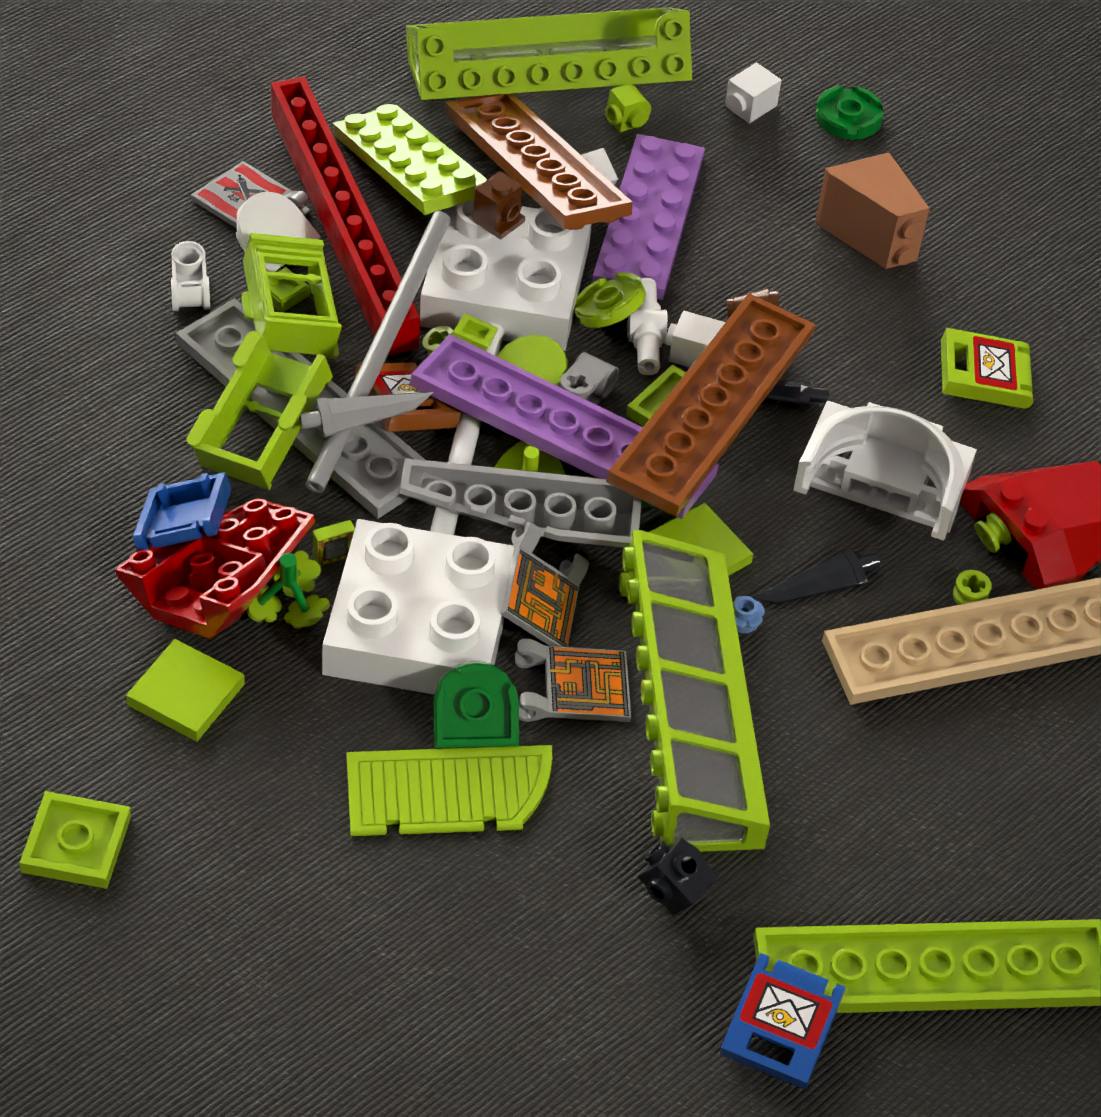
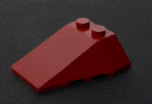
(1049, 513)

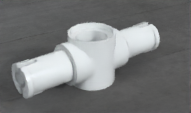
(648, 330)

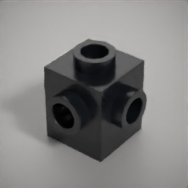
(676, 875)

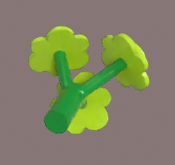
(294, 575)

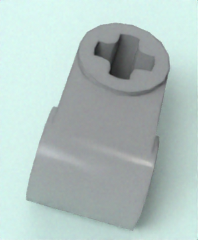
(590, 378)

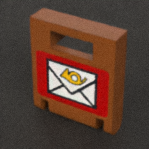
(395, 379)

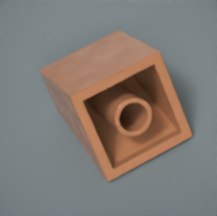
(874, 210)

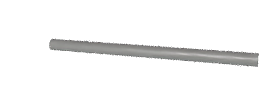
(382, 344)

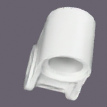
(189, 277)

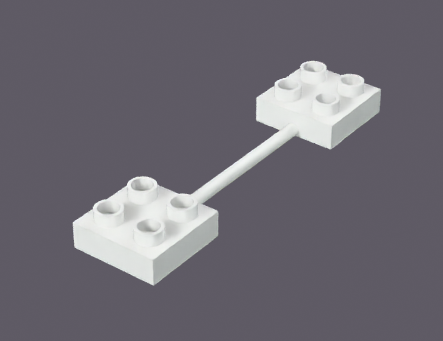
(430, 598)

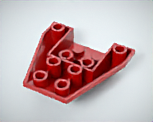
(215, 578)

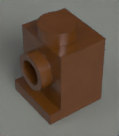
(498, 205)

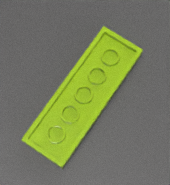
(409, 158)

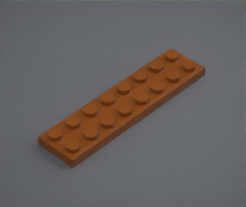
(539, 160)
(710, 405)

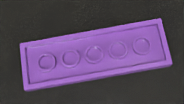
(661, 187)

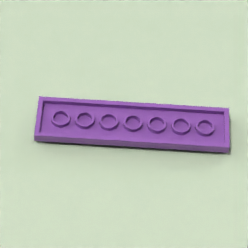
(530, 408)

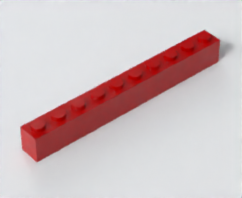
(340, 208)

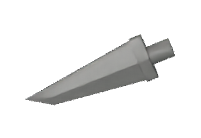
(348, 413)

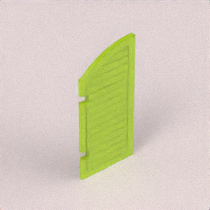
(445, 788)

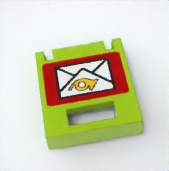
(995, 368)

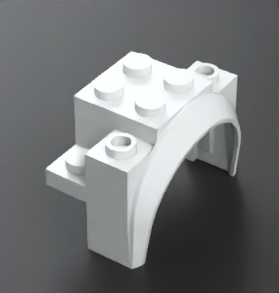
(888, 463)

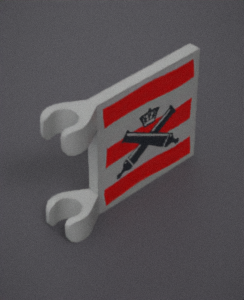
(237, 185)

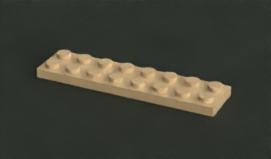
(967, 641)

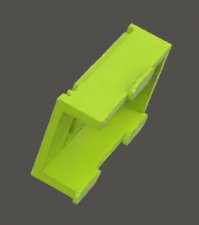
(288, 330)
(269, 371)

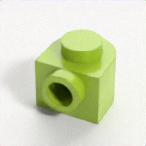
(627, 108)

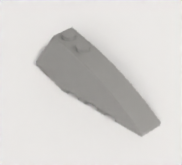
(558, 504)

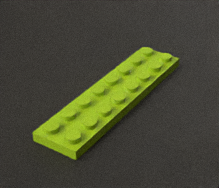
(946, 963)

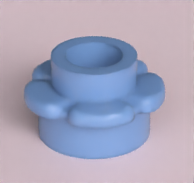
(752, 618)

